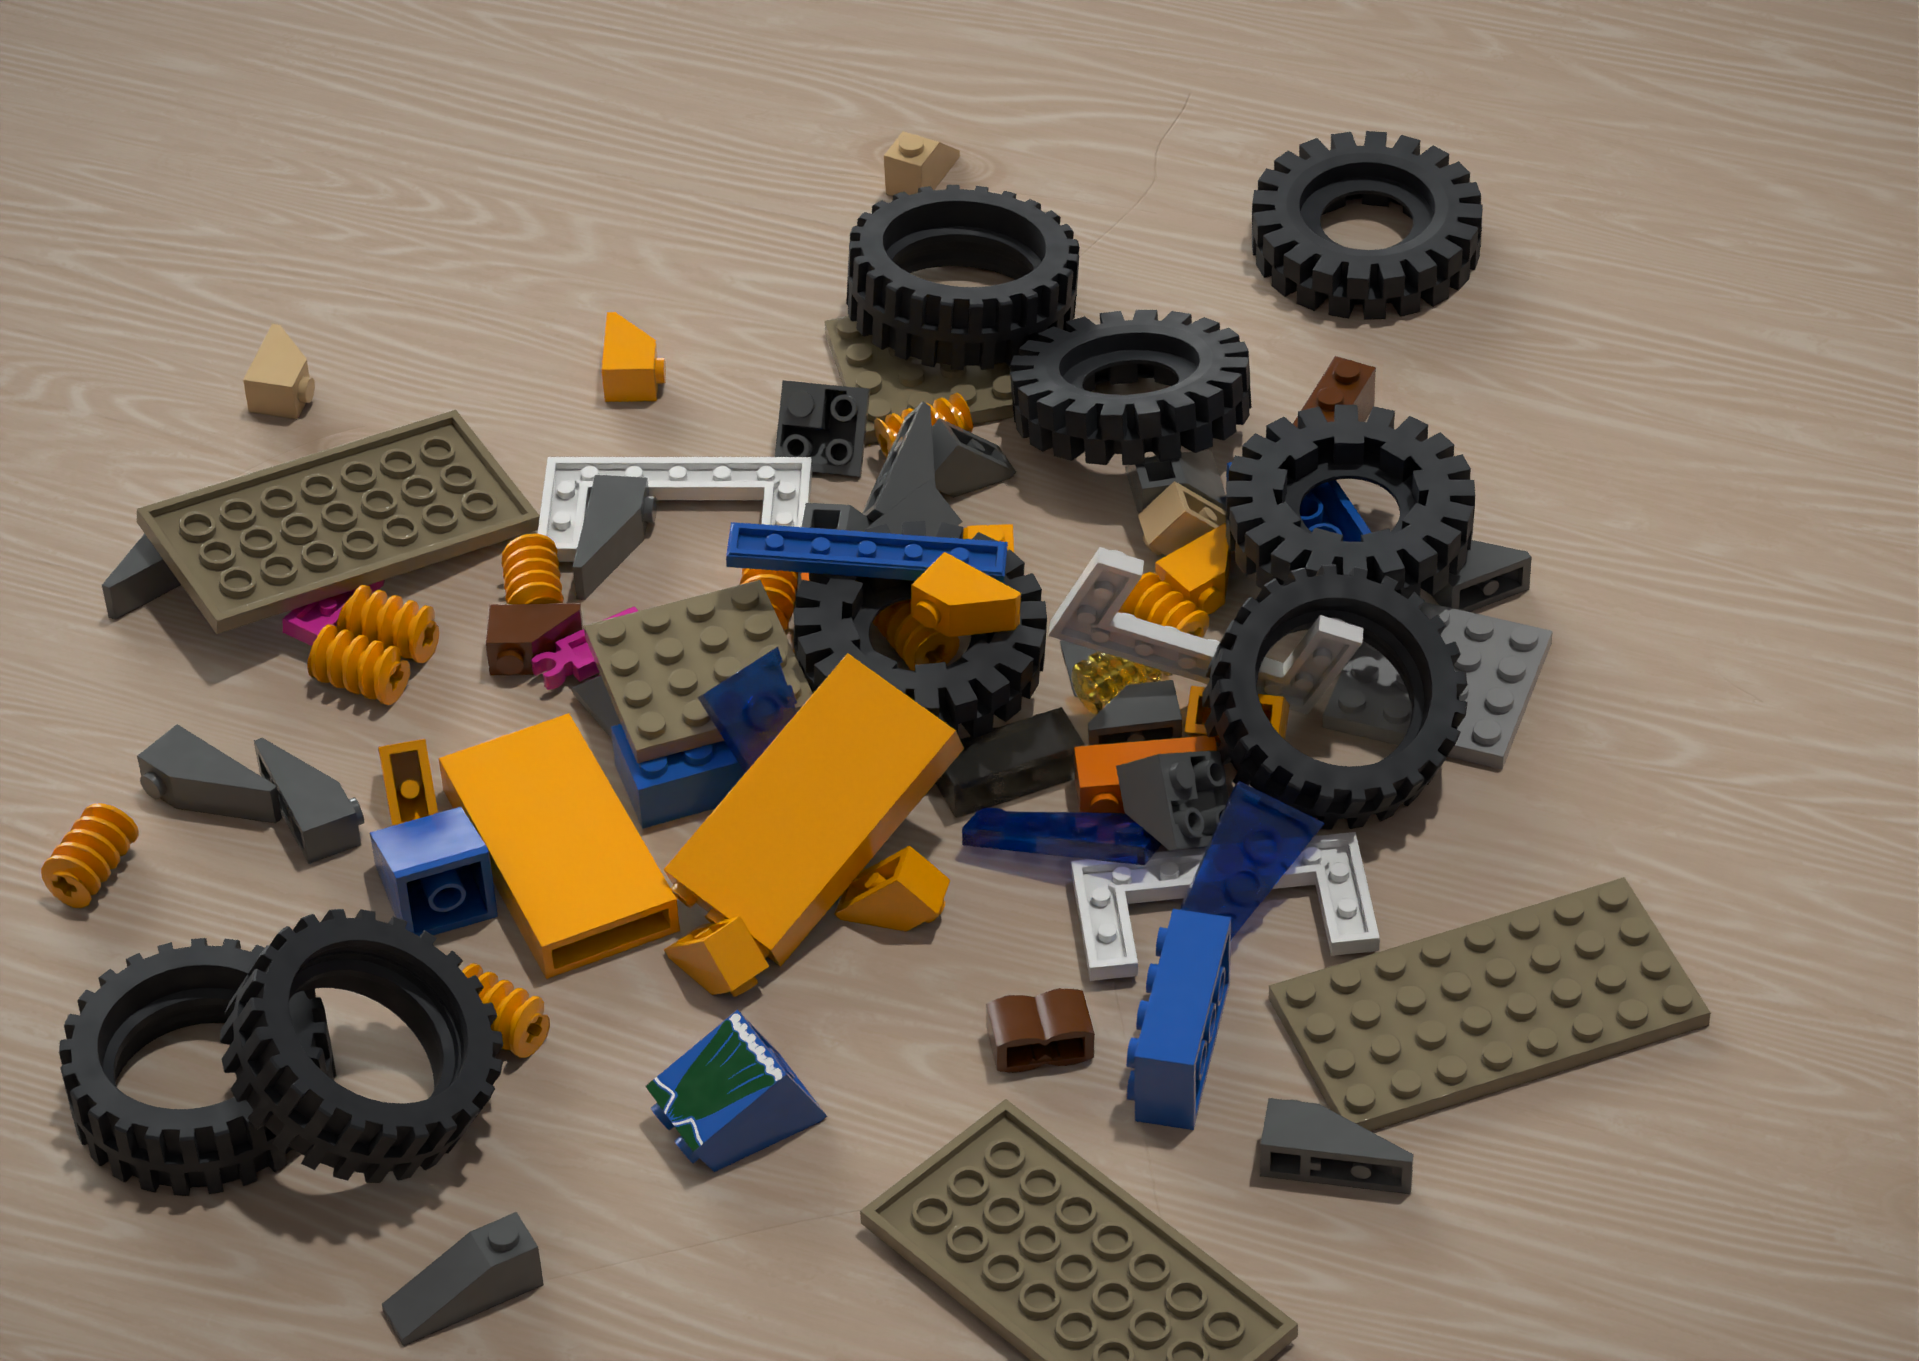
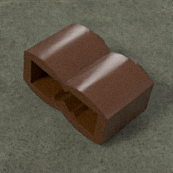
(1040, 1030)

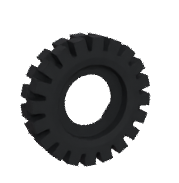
(1320, 180)
(1196, 359)
(1417, 470)
(986, 681)

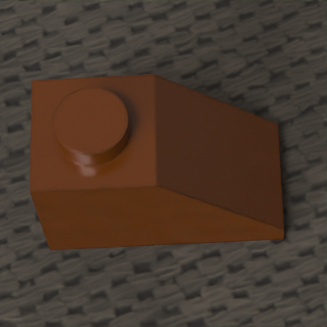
(525, 630)

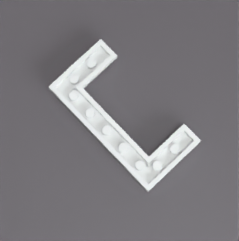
(779, 481)
(1092, 620)
(1107, 887)

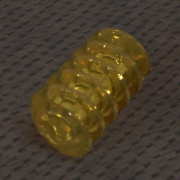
(1105, 675)

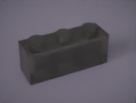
(1011, 762)

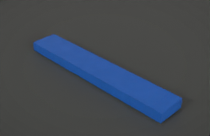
(855, 552)

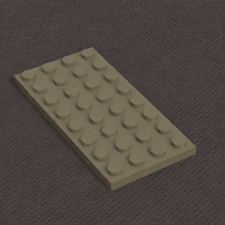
(336, 520)
(1488, 1006)
(1066, 1255)

